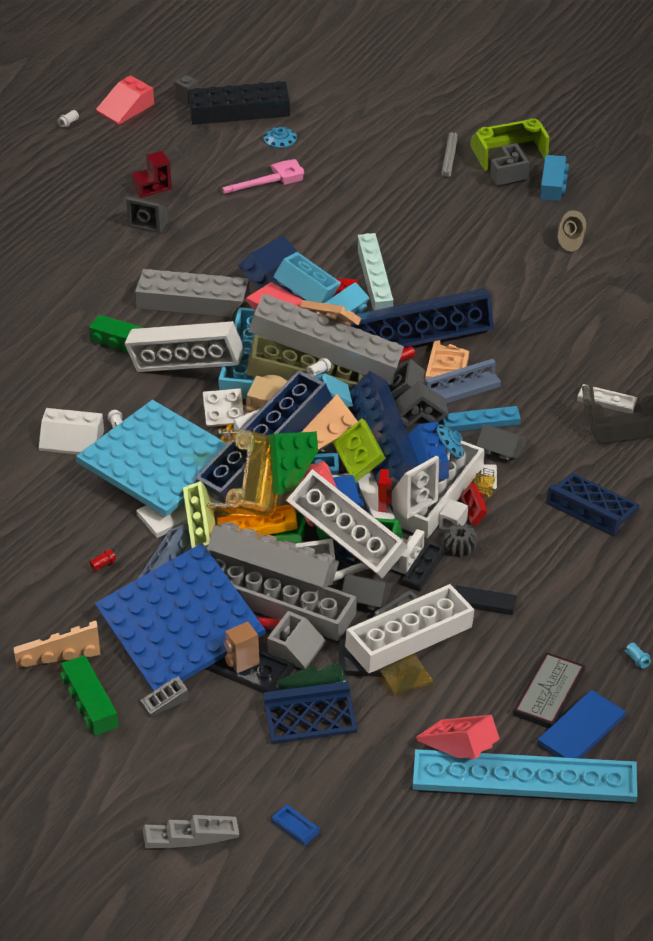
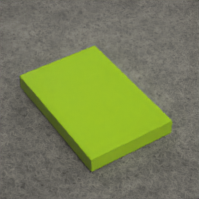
(359, 450)

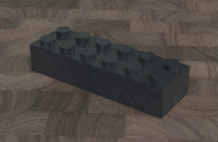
(239, 102)

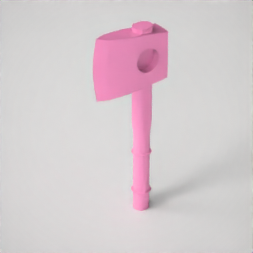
(285, 171)

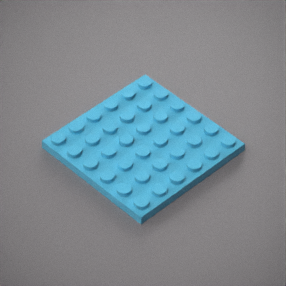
(152, 456)

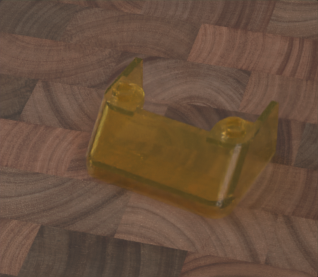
(257, 491)

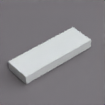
(612, 400)

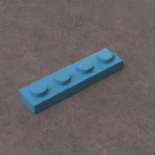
(475, 419)

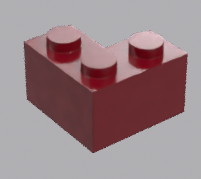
(155, 178)

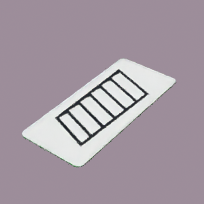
(490, 470)

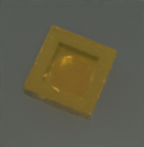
(484, 483)

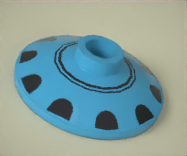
(280, 137)
(451, 440)

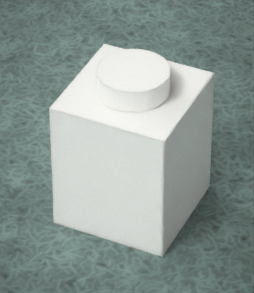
(453, 514)

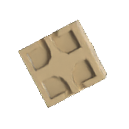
(262, 391)

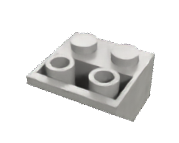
(295, 640)

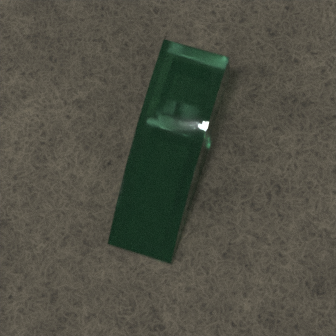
(312, 677)

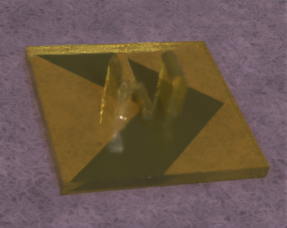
(406, 674)

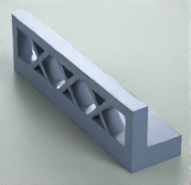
(466, 387)
(174, 544)

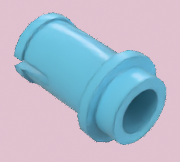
(641, 659)

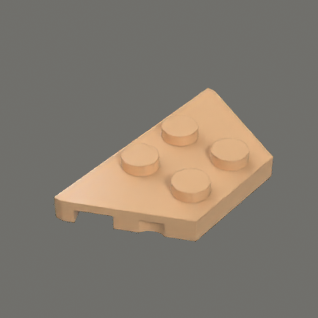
(332, 311)
(446, 359)

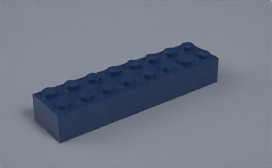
(431, 318)
(376, 405)
(285, 412)

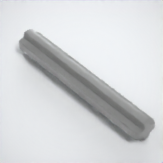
(449, 154)

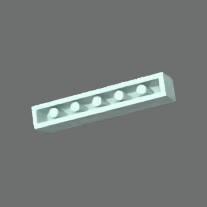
(374, 272)

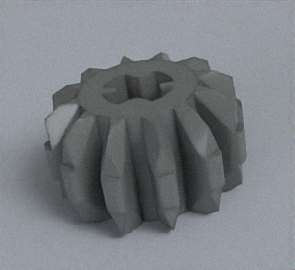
(460, 539)

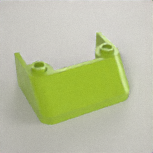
(509, 134)

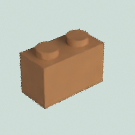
(242, 647)

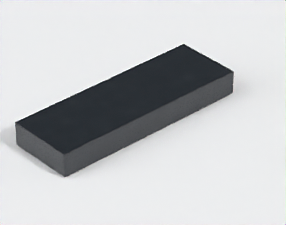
(423, 566)
(488, 600)

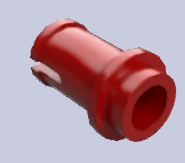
(408, 352)
(102, 560)

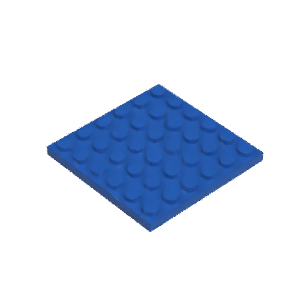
(177, 617)

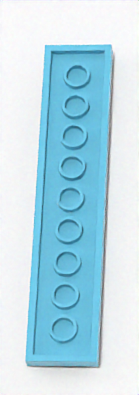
(526, 776)

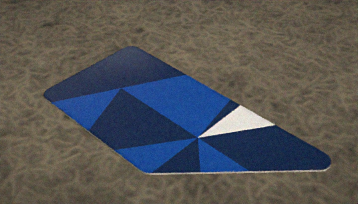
(345, 556)

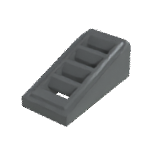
(168, 702)

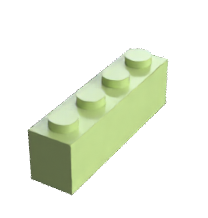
(199, 516)

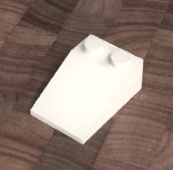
(417, 489)

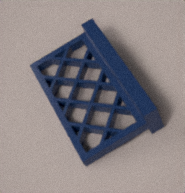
(587, 510)
(309, 696)

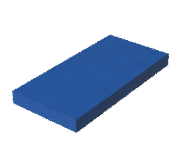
(582, 727)

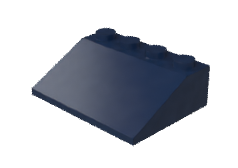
(263, 263)

